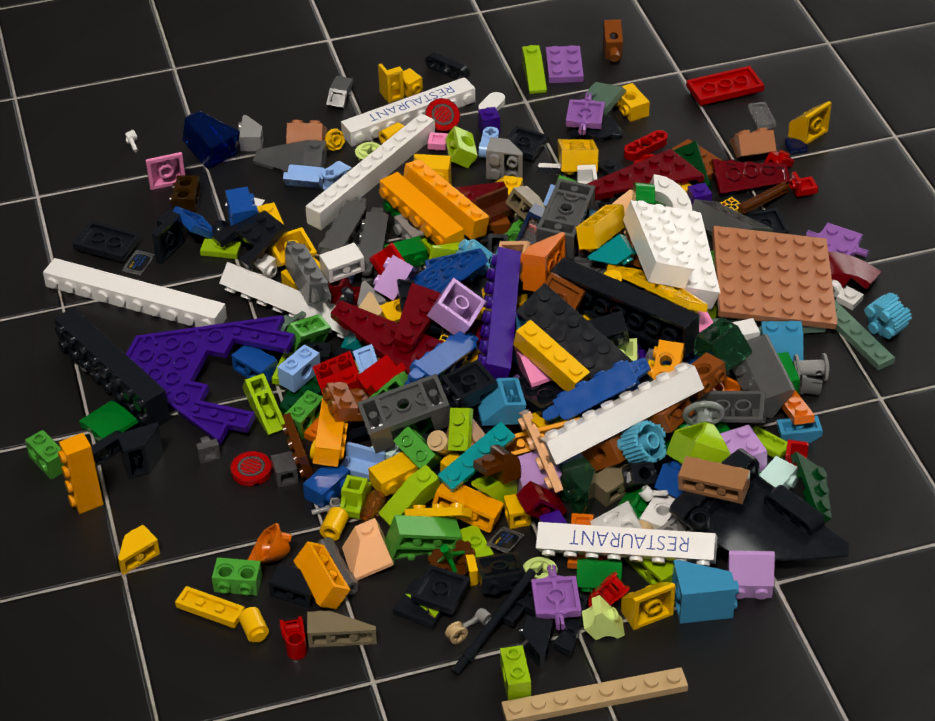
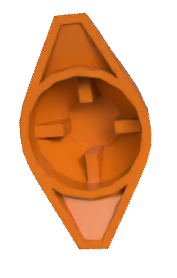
(271, 545)

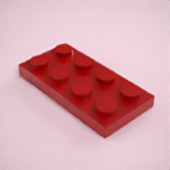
(725, 85)

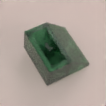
(723, 341)
(578, 485)

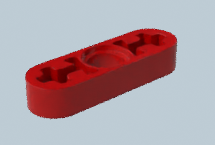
(655, 139)

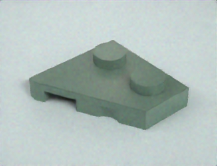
(606, 93)

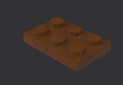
(295, 443)

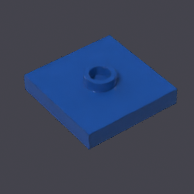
(195, 222)

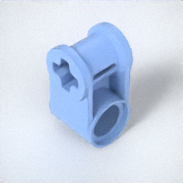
(487, 133)
(334, 173)

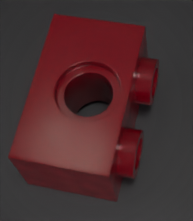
(539, 500)

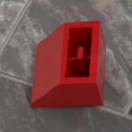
(338, 369)

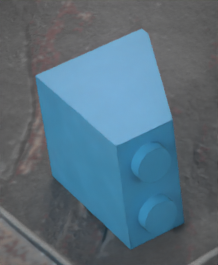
(703, 592)

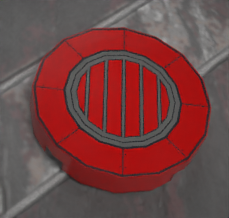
(444, 113)
(251, 468)

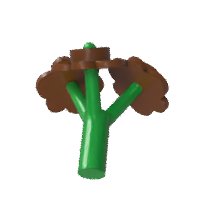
(444, 557)

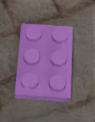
(564, 64)

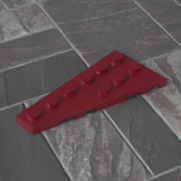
(663, 164)
(380, 333)

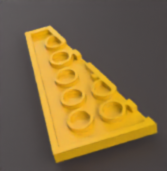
(677, 295)

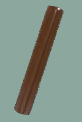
(763, 198)

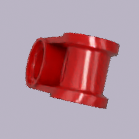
(608, 590)
(294, 638)

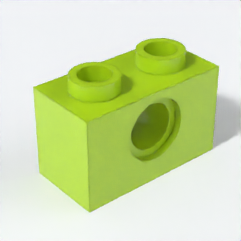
(461, 147)
(515, 672)

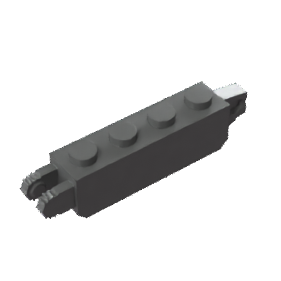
(345, 227)
(372, 239)
(306, 273)

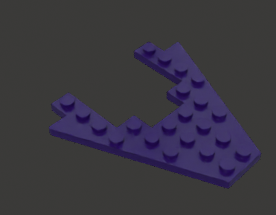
(178, 356)

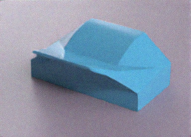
(802, 432)

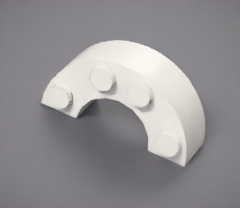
(670, 193)

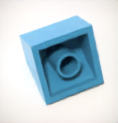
(785, 336)

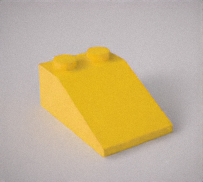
(576, 152)

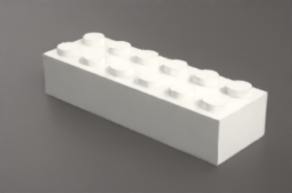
(692, 234)
(657, 244)

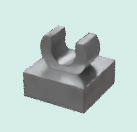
(208, 450)

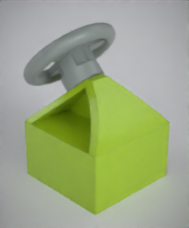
(702, 437)

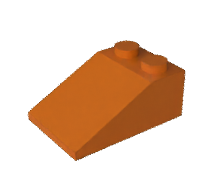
(540, 259)

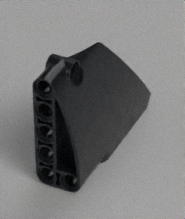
(765, 521)

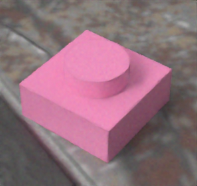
(437, 141)

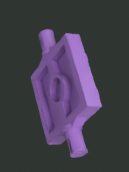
(585, 114)
(841, 240)
(556, 597)

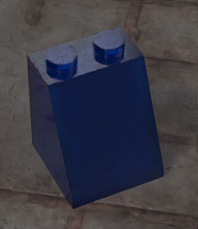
(210, 139)

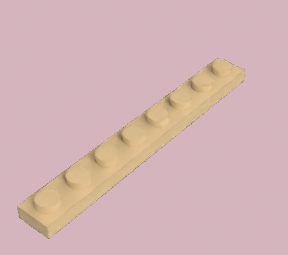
(595, 696)

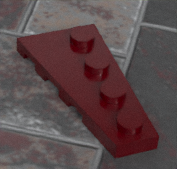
(746, 176)
(414, 316)

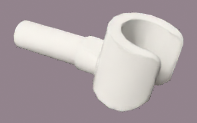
(130, 138)
(647, 493)

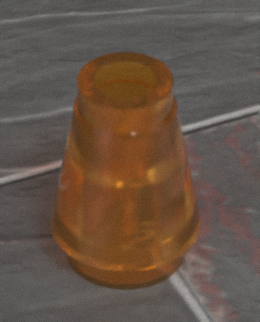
(373, 504)

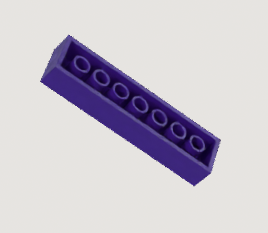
(499, 312)

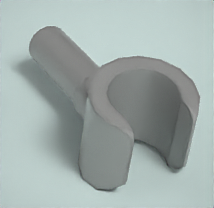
(334, 502)
(481, 615)

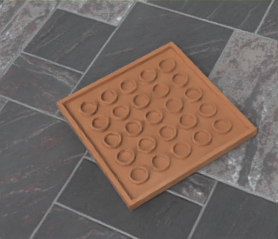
(773, 277)

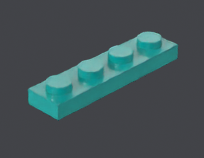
(462, 468)

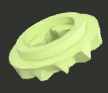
(364, 149)
(536, 564)

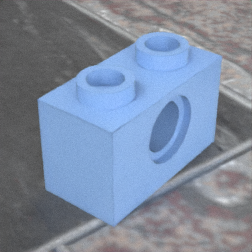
(298, 368)

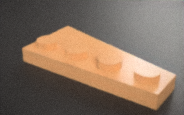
(552, 480)

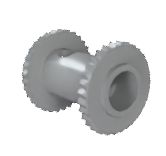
(812, 367)

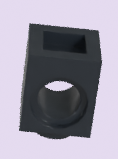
(632, 478)

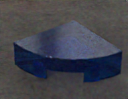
(795, 145)

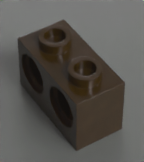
(186, 192)

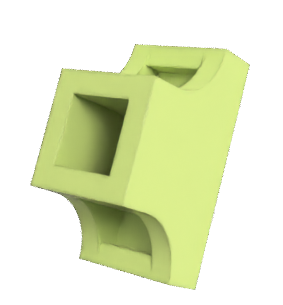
(602, 620)

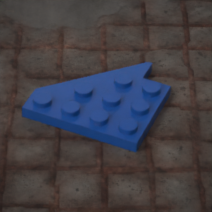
(445, 268)

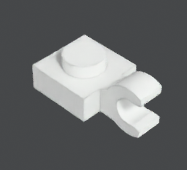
(847, 297)

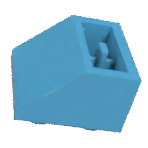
(502, 403)

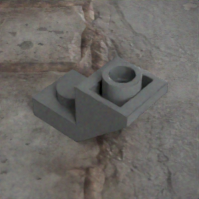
(339, 91)

